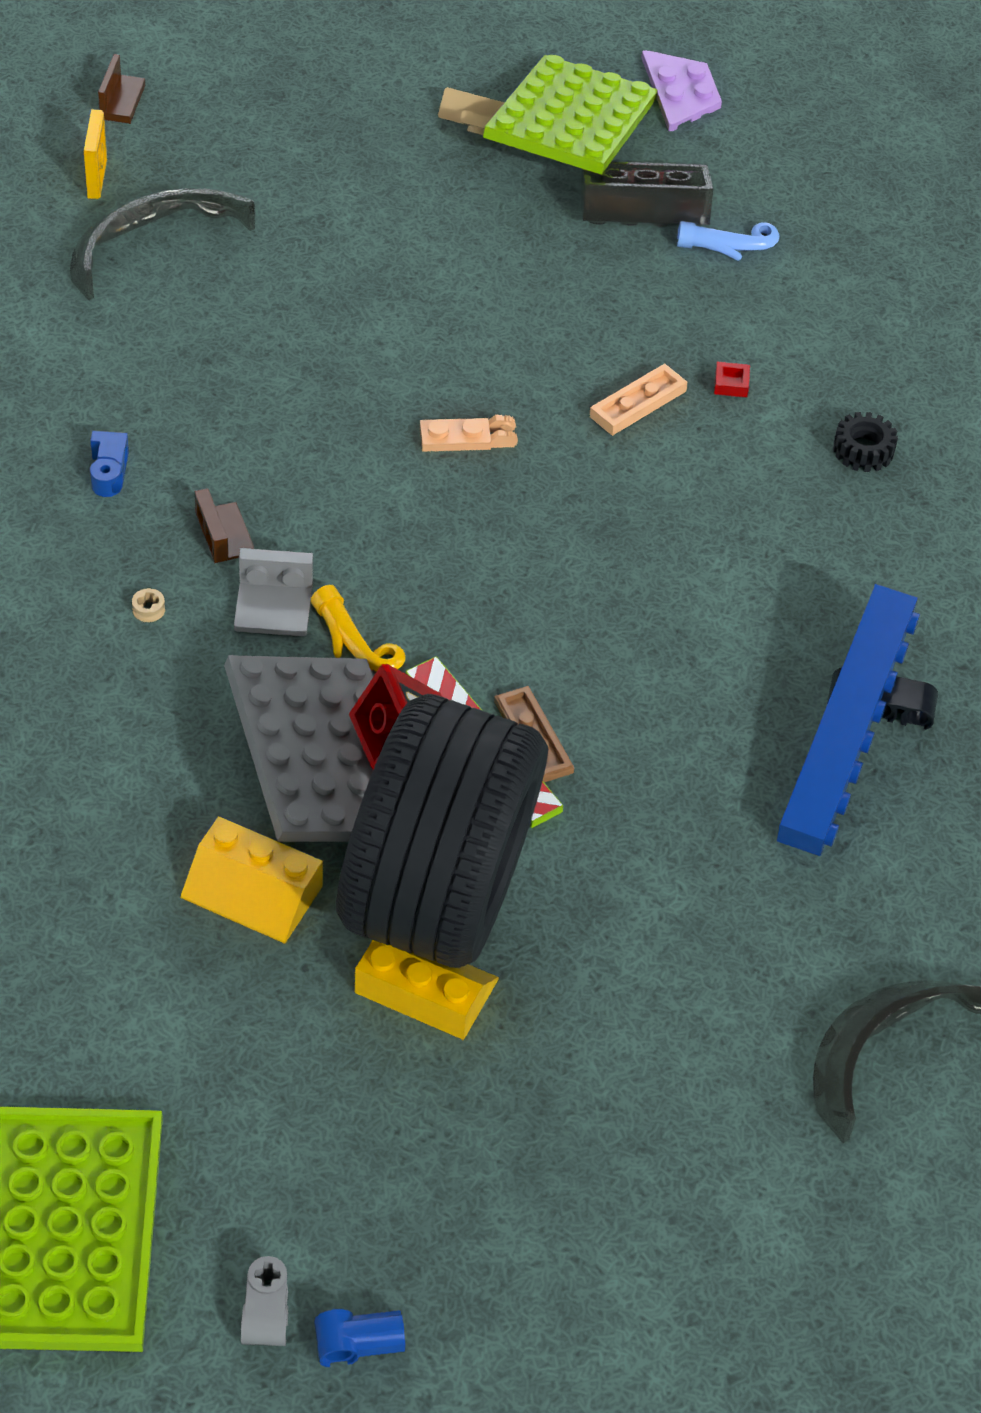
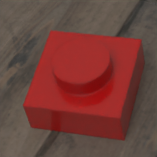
(732, 379)

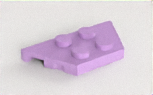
(683, 87)

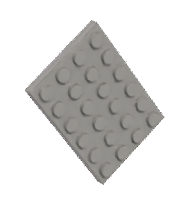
(304, 740)

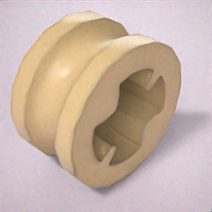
(148, 595)

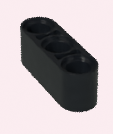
(909, 697)

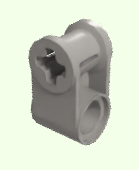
(265, 1307)

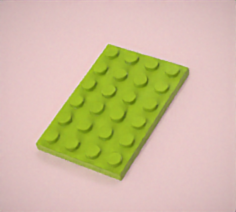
(571, 113)
(76, 1226)

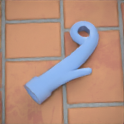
(727, 242)

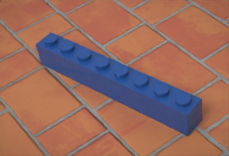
(847, 721)

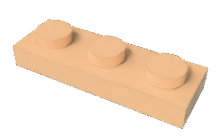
(638, 399)

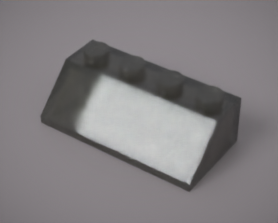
(647, 194)

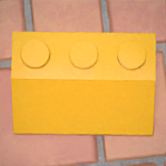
(252, 879)
(423, 988)

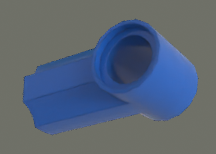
(348, 1337)

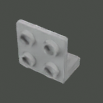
(274, 592)

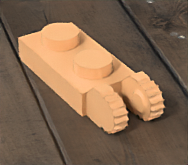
(468, 434)

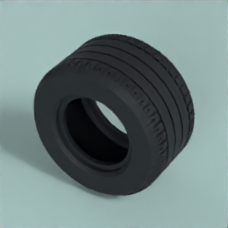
(441, 830)

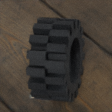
(862, 455)

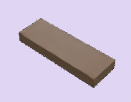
(523, 708)

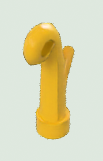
(330, 605)

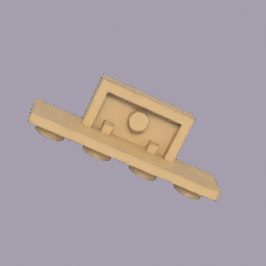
(468, 109)

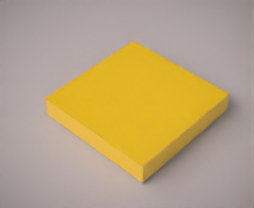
(95, 154)

